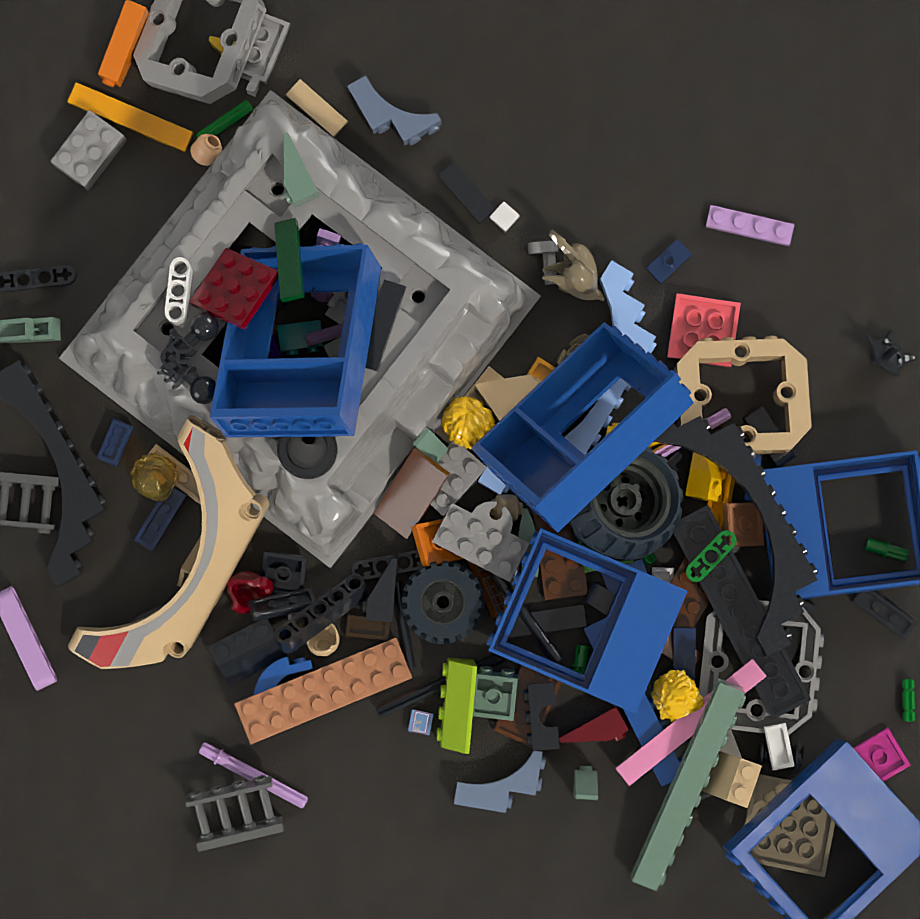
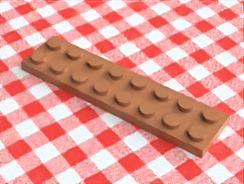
(322, 690)

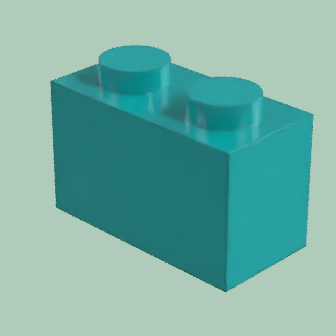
(293, 337)

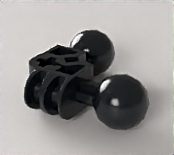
(203, 327)

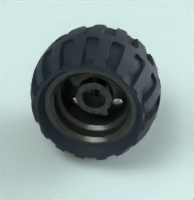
(658, 511)

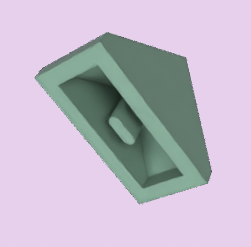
(430, 445)

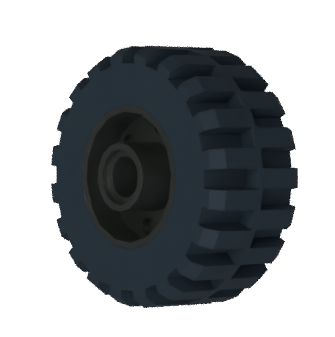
(464, 606)

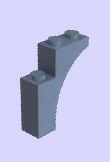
(381, 114)
(495, 794)

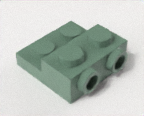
(495, 693)

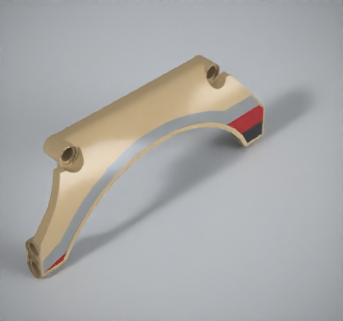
(226, 531)

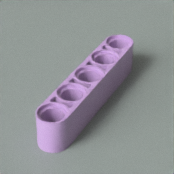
(25, 640)

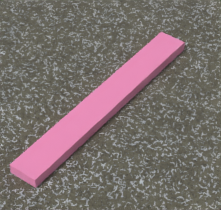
(681, 729)

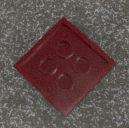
(234, 288)

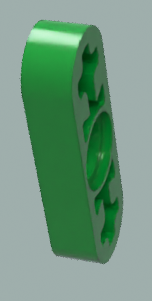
(726, 548)

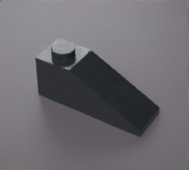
(382, 596)

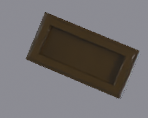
(360, 627)

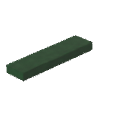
(289, 260)

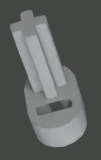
(548, 250)

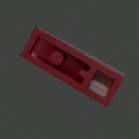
(601, 728)

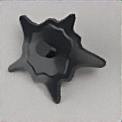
(888, 354)

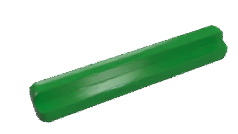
(227, 119)

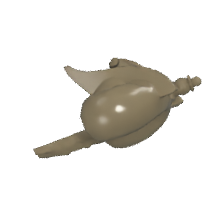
(577, 271)

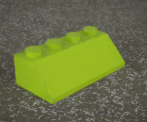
(457, 705)

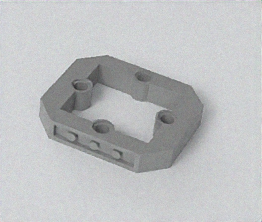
(189, 83)
(808, 655)

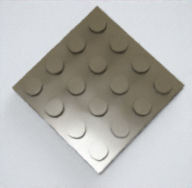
(800, 840)

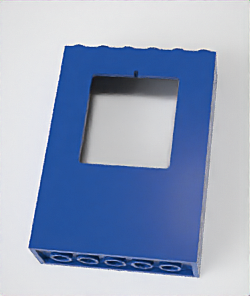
(299, 394)
(547, 469)

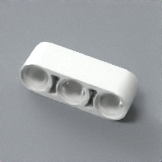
(174, 281)

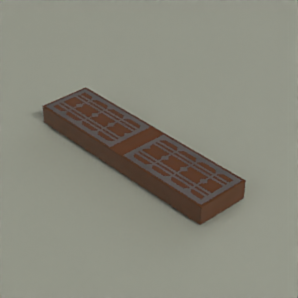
(492, 595)

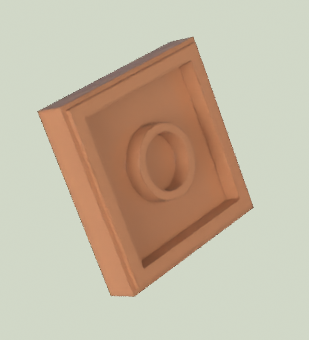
(745, 523)

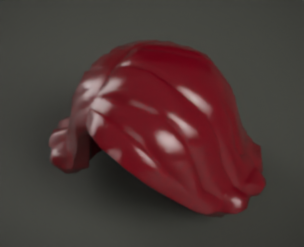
(245, 587)

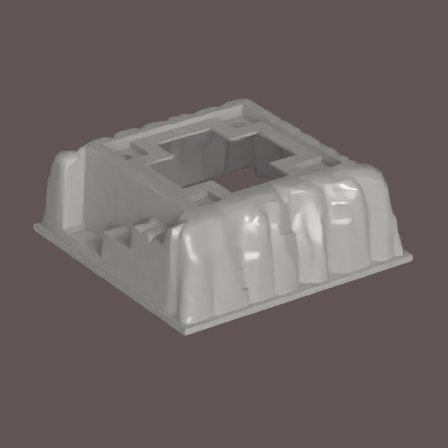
(428, 361)

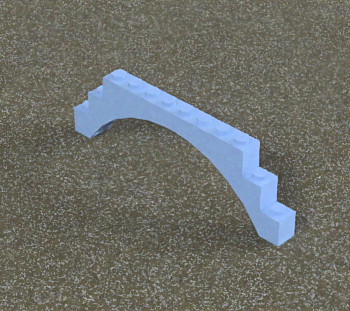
(624, 313)

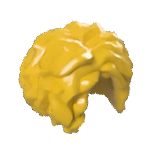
(466, 421)
(676, 695)

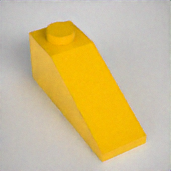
(704, 479)

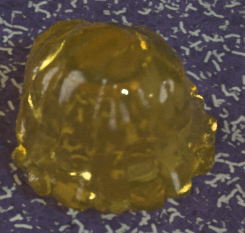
(154, 476)

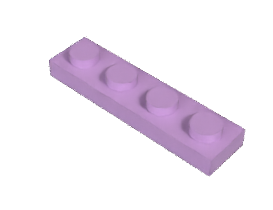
(749, 225)

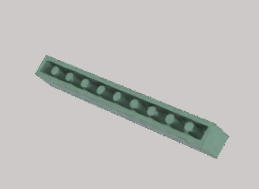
(687, 784)

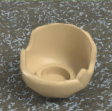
(324, 642)

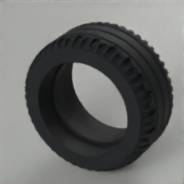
(307, 473)

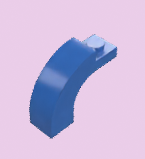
(279, 670)

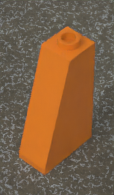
(123, 43)

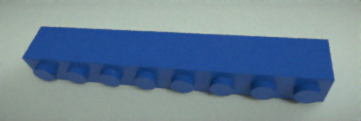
(644, 721)

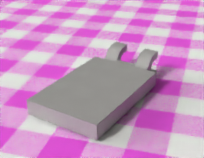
(264, 52)

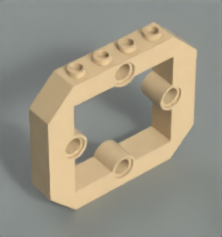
(767, 349)

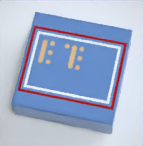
(420, 722)

